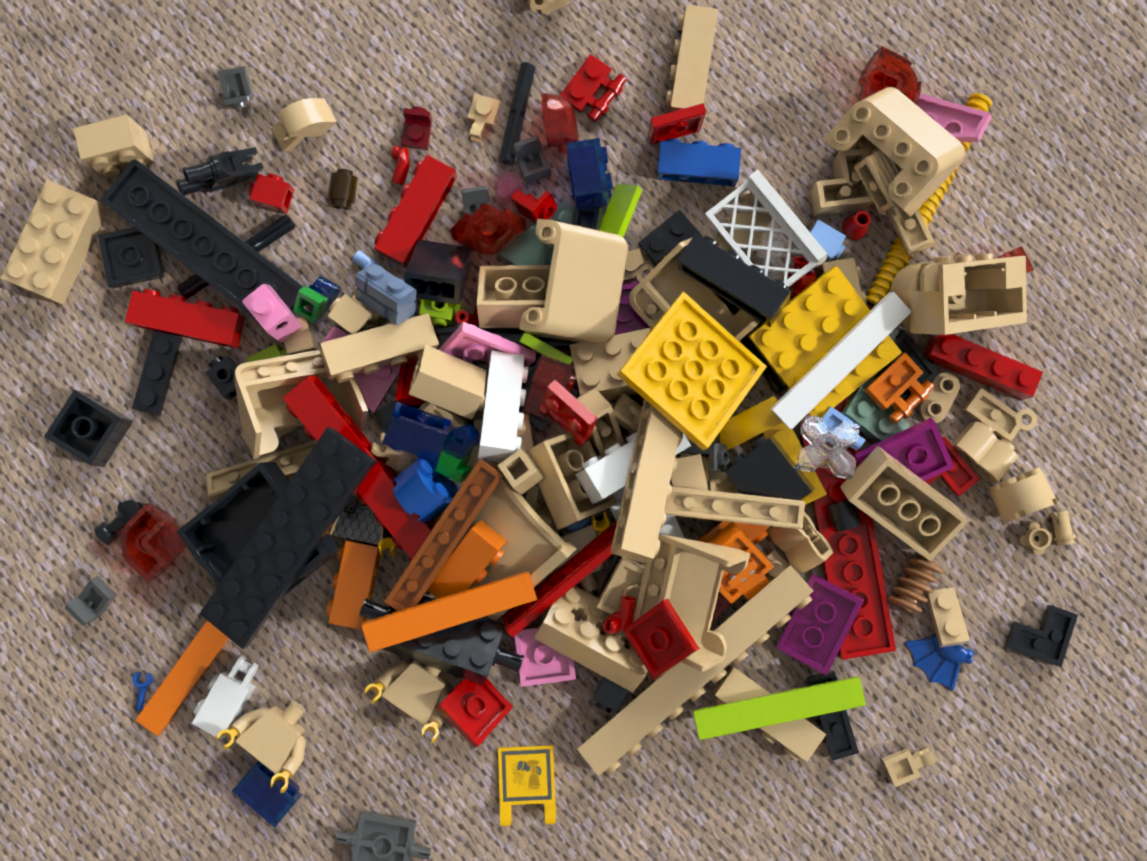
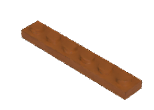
(445, 536)

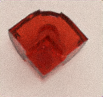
(889, 70)
(559, 122)
(488, 229)
(151, 542)

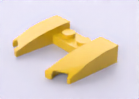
(762, 420)

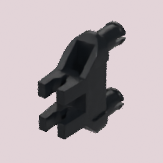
(219, 172)

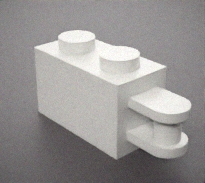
(226, 698)

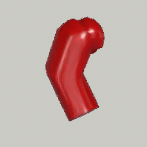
(402, 167)

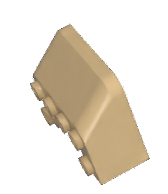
(908, 138)
(265, 382)

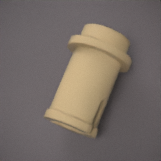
(1062, 528)

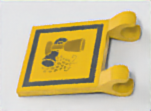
(526, 778)

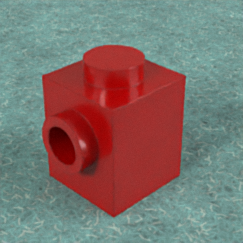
(271, 193)

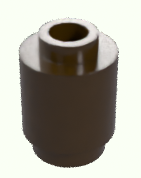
(342, 189)

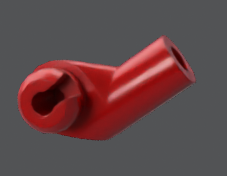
(464, 316)
(622, 617)

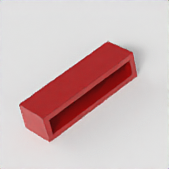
(415, 211)
(185, 319)
(983, 365)

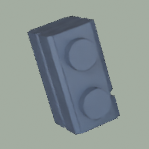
(385, 293)

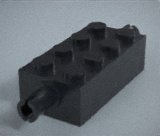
(460, 650)

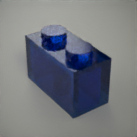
(416, 432)
(267, 801)

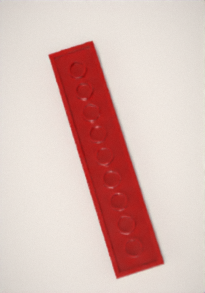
(854, 567)

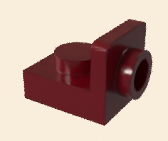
(416, 128)

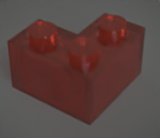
(546, 372)

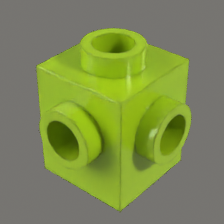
(442, 316)

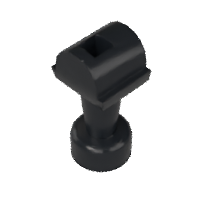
(108, 531)

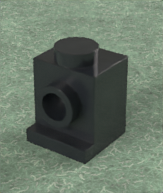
(217, 367)

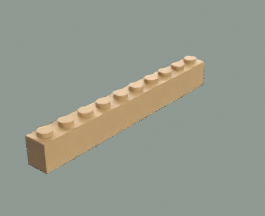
(684, 682)

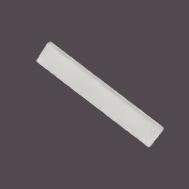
(840, 360)

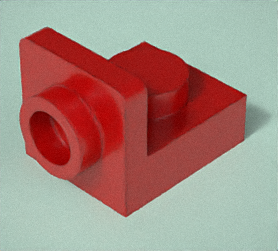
(532, 208)

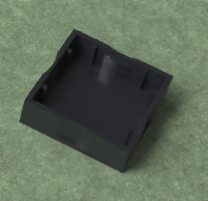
(224, 528)

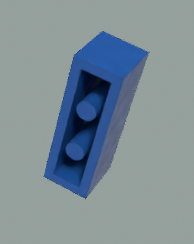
(698, 162)

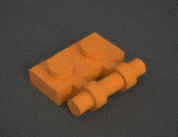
(893, 382)

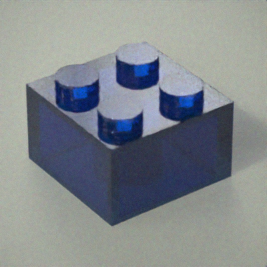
(587, 170)

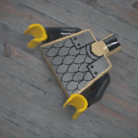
(359, 524)

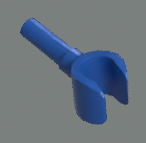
(142, 688)

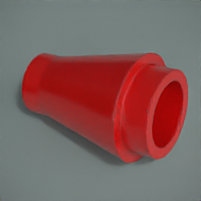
(856, 225)

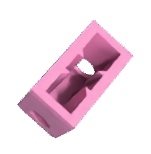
(272, 311)

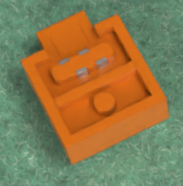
(753, 577)

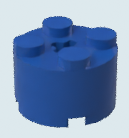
(424, 490)

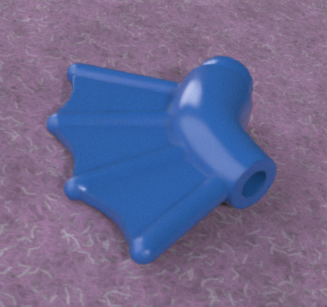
(939, 662)

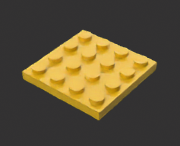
(811, 328)
(692, 371)

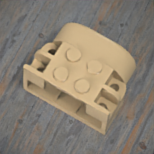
(963, 293)

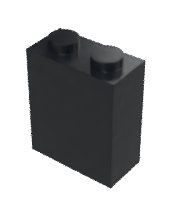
(439, 271)
(768, 472)

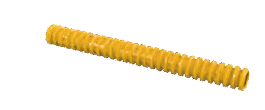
(897, 257)

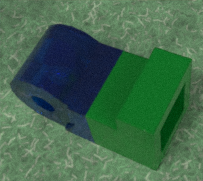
(318, 295)
(457, 452)

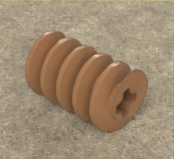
(915, 584)

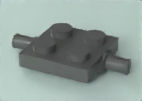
(383, 839)

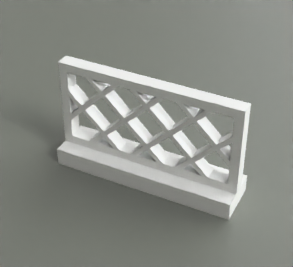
(781, 215)

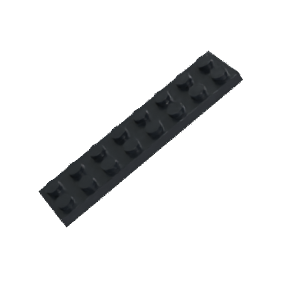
(195, 237)
(287, 537)

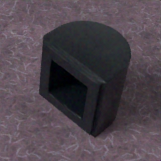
(843, 515)

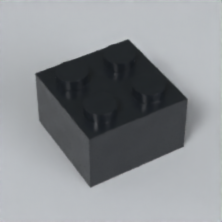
(88, 428)

